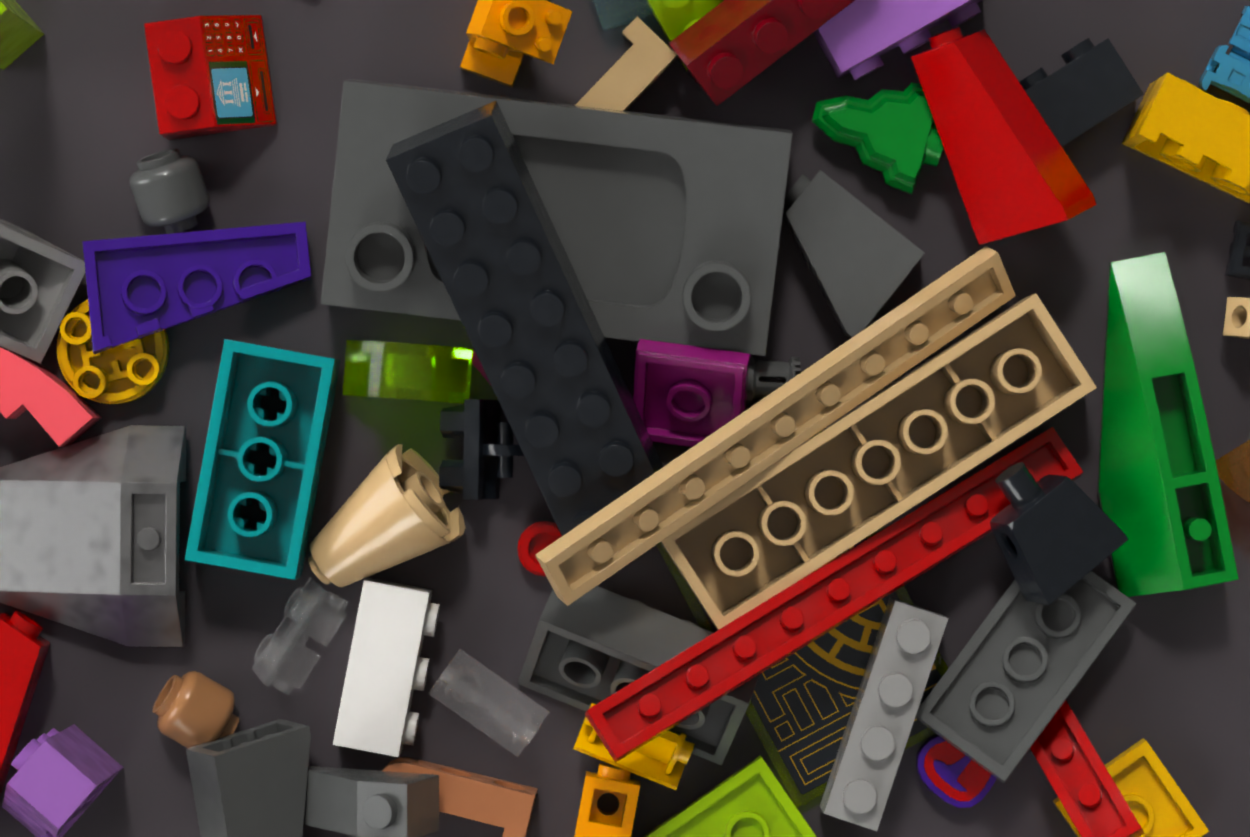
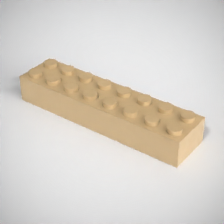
(879, 460)

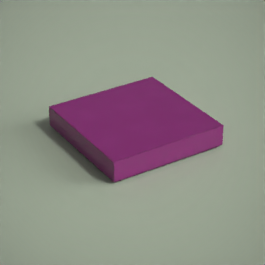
(688, 390)

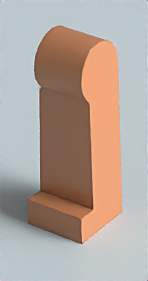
(476, 795)

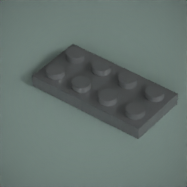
(1021, 671)

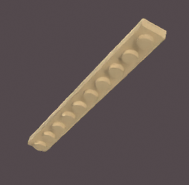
(775, 426)

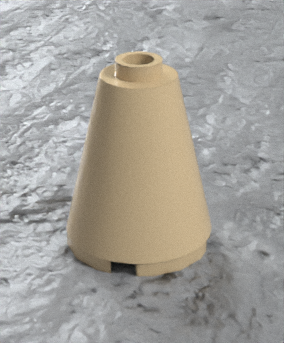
(386, 521)

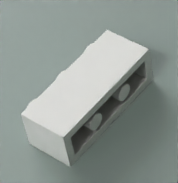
(385, 667)

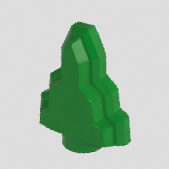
(888, 131)

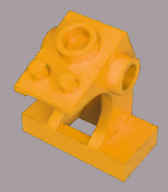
(507, 31)

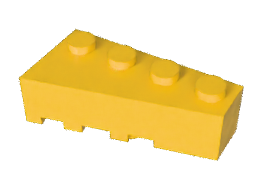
(1194, 134)

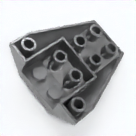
(98, 535)

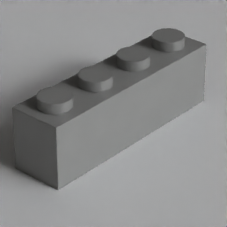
(883, 714)

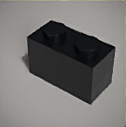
(1082, 91)

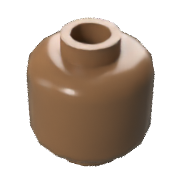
(195, 710)

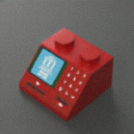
(210, 75)

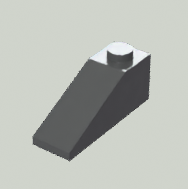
(372, 802)

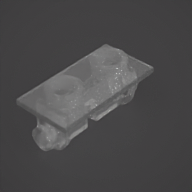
(308, 614)
(489, 702)

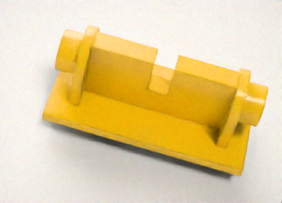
(658, 760)

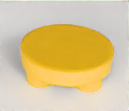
(113, 374)

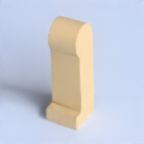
(633, 71)

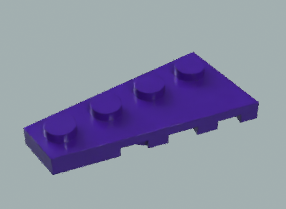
(176, 277)

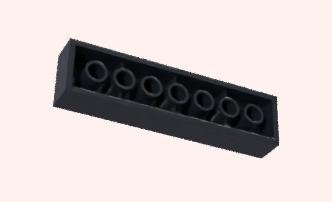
(524, 312)

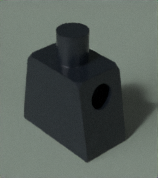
(1051, 533)

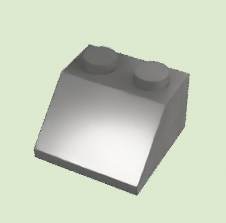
(34, 290)

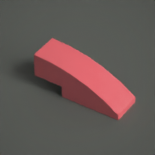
(49, 400)

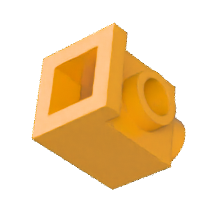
(594, 821)

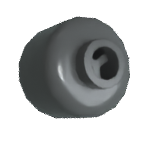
(169, 190)

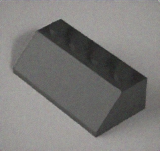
(610, 641)

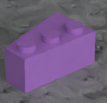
(873, 27)
(57, 781)

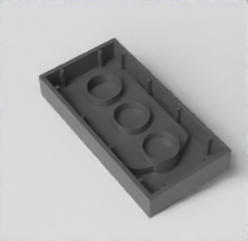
(656, 212)

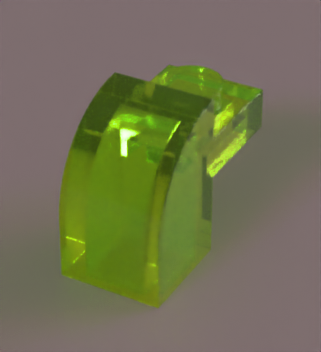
(407, 371)

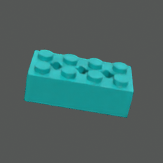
(230, 477)

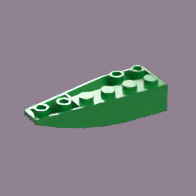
(1156, 442)

